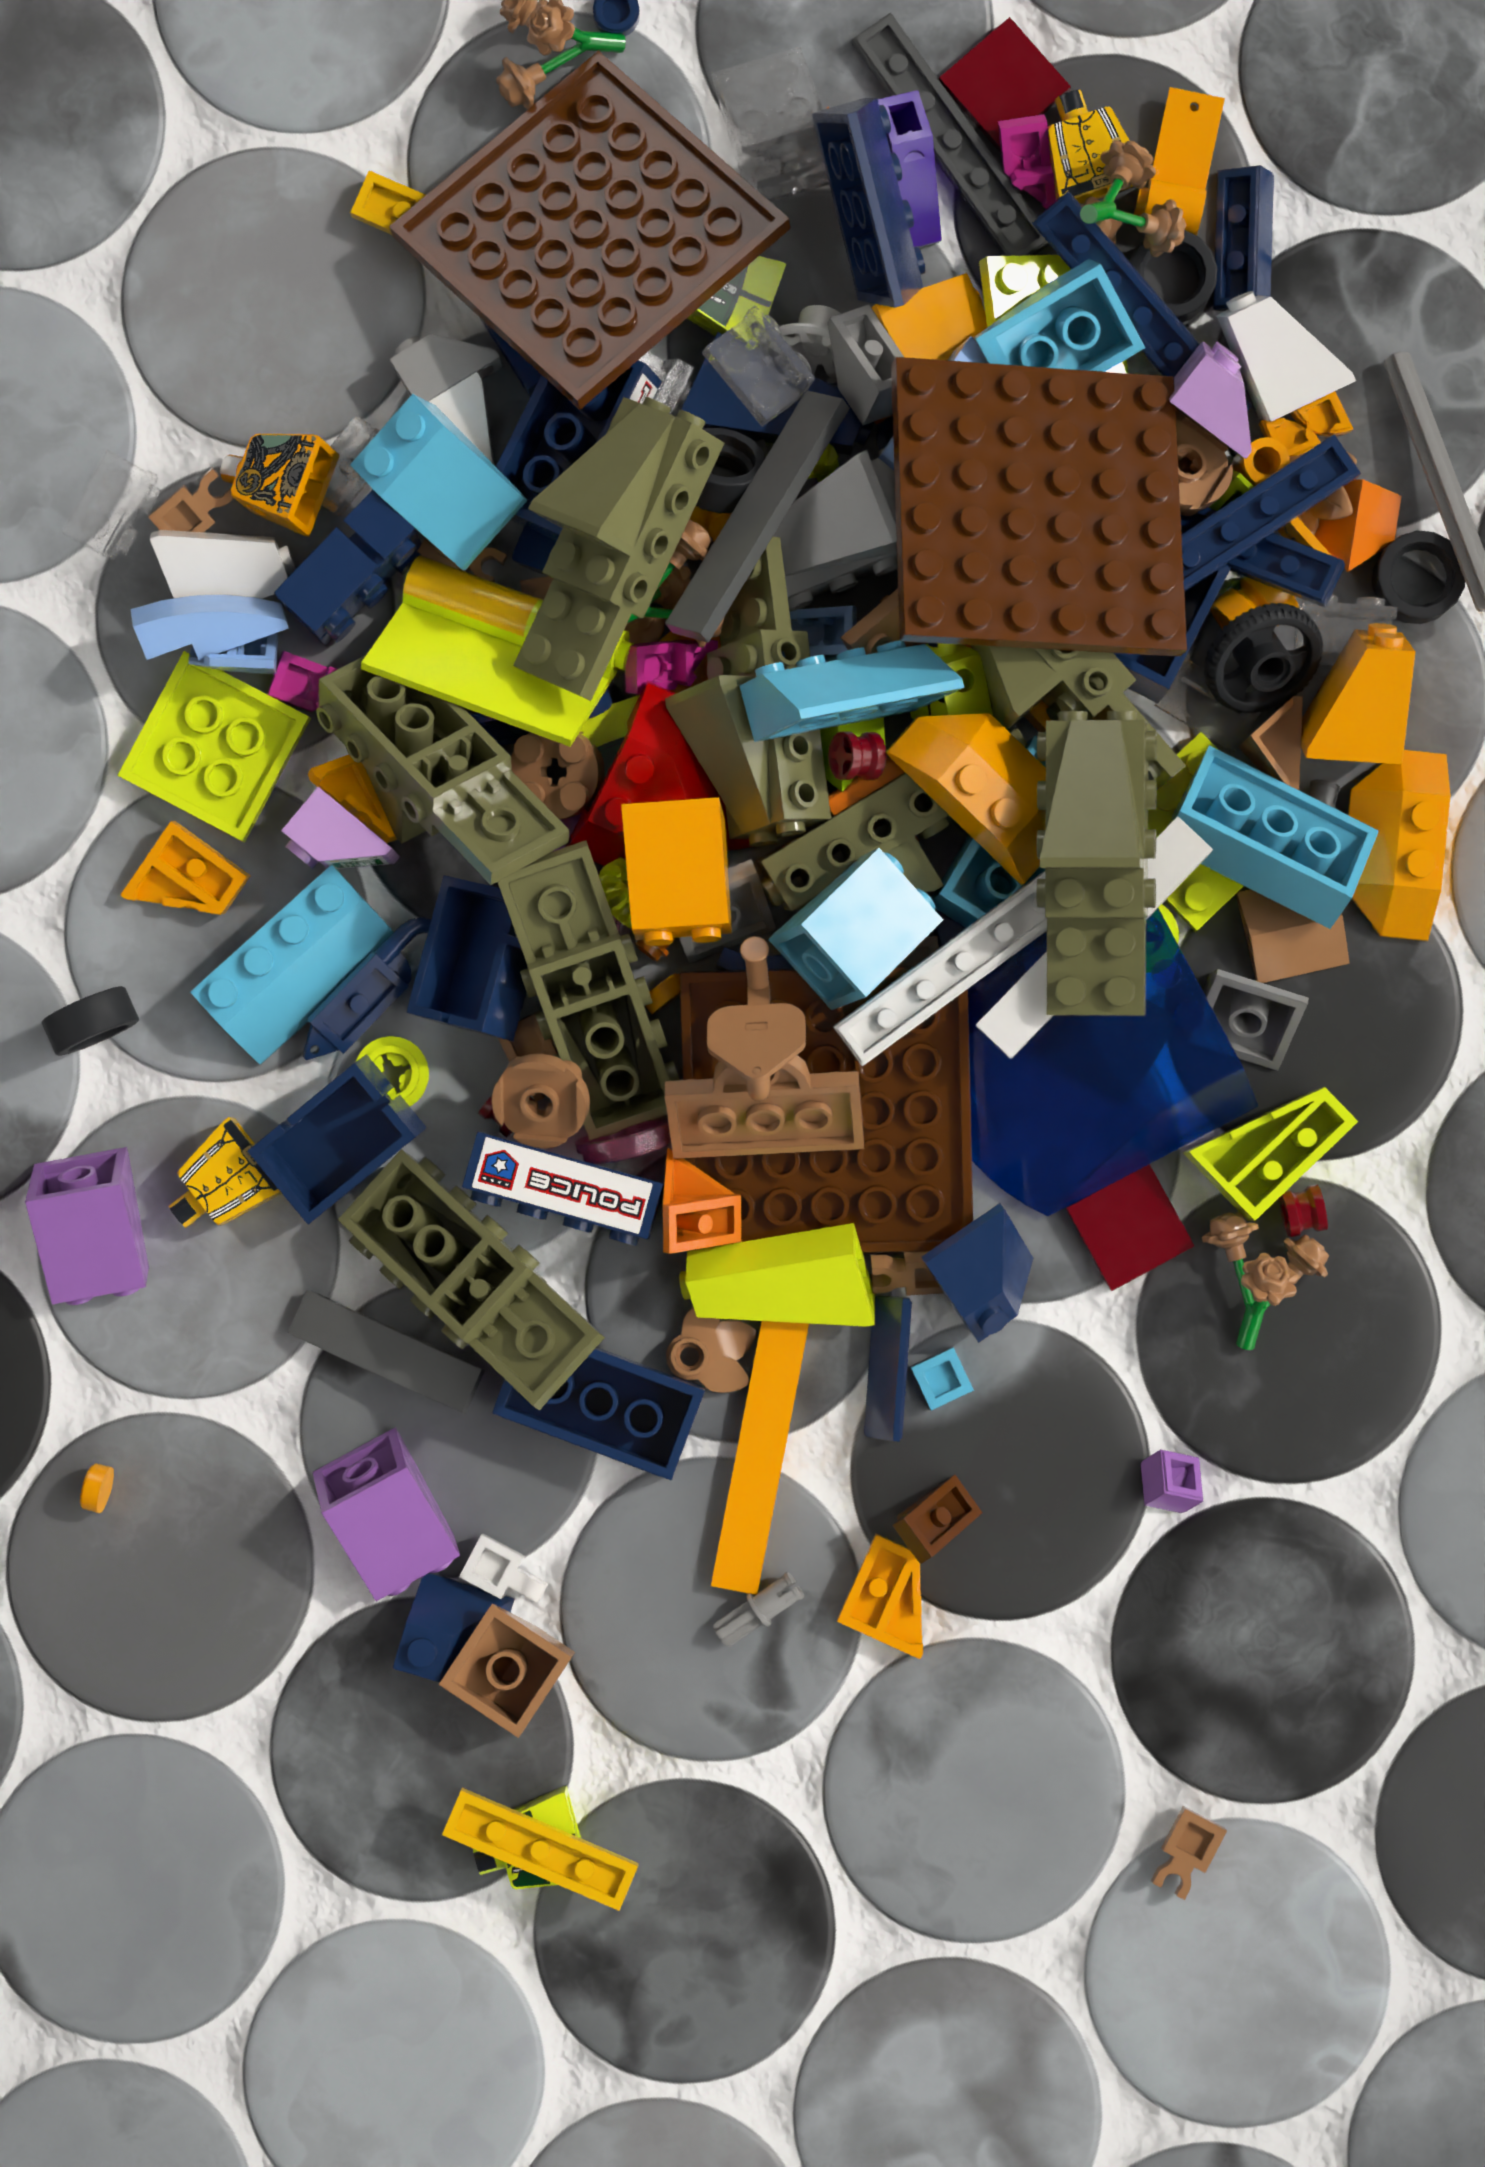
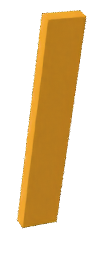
(759, 1456)

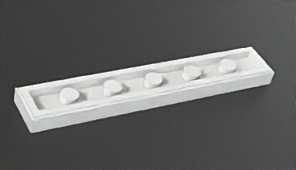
(944, 974)
(1024, 1006)

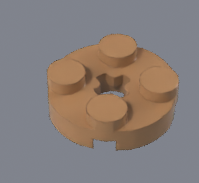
(1208, 462)
(583, 766)
(555, 1079)

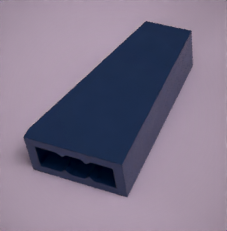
(721, 408)

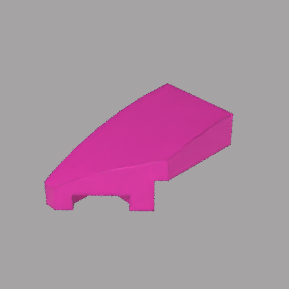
(1027, 156)
(664, 663)
(298, 681)

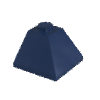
(983, 1271)
(441, 1624)

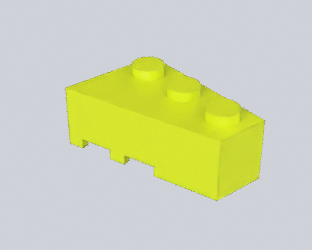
(1272, 1151)

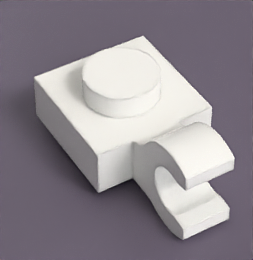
(495, 1569)

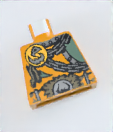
(282, 478)

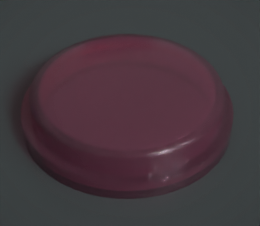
(626, 1144)

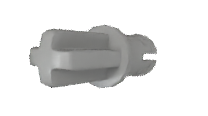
(757, 1610)

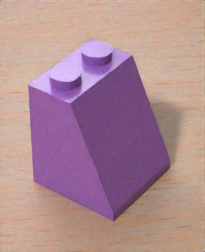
(87, 1226)
(385, 1515)

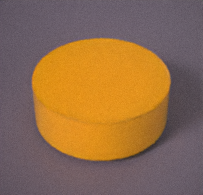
(664, 993)
(96, 1488)

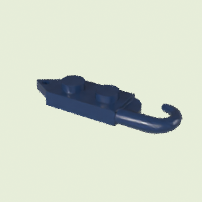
(363, 994)

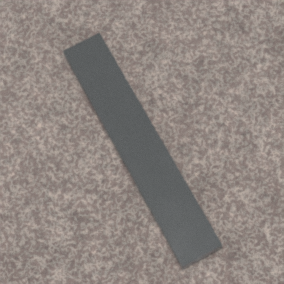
(956, 143)
(757, 516)

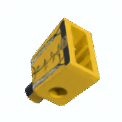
(1078, 144)
(222, 1178)

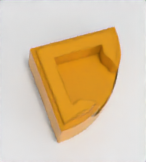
(1324, 416)
(1290, 433)

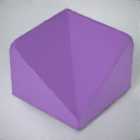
(1171, 1481)

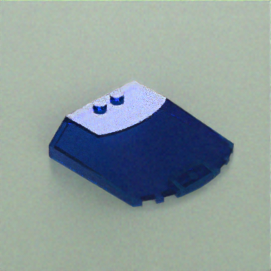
(1096, 1090)

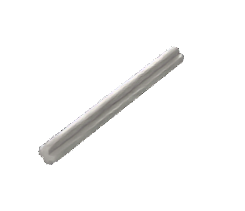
(1439, 473)

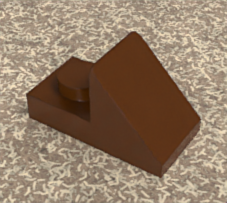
(936, 1518)

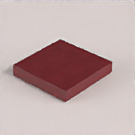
(1003, 80)
(1129, 1227)

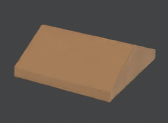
(1287, 942)

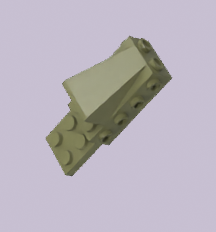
(619, 526)
(1065, 682)
(438, 771)
(765, 778)
(905, 812)
(1096, 861)
(588, 988)
(469, 1277)

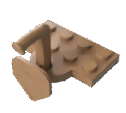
(761, 1087)

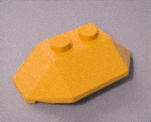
(980, 781)
(1407, 859)

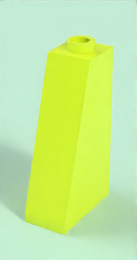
(783, 1278)

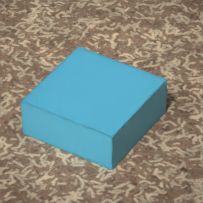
(942, 1378)

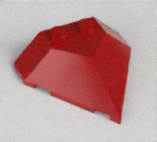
(649, 767)

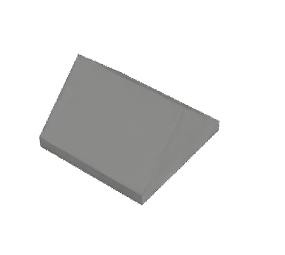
(1255, 1016)

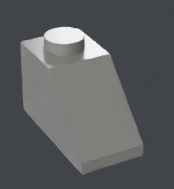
(863, 362)
(438, 363)

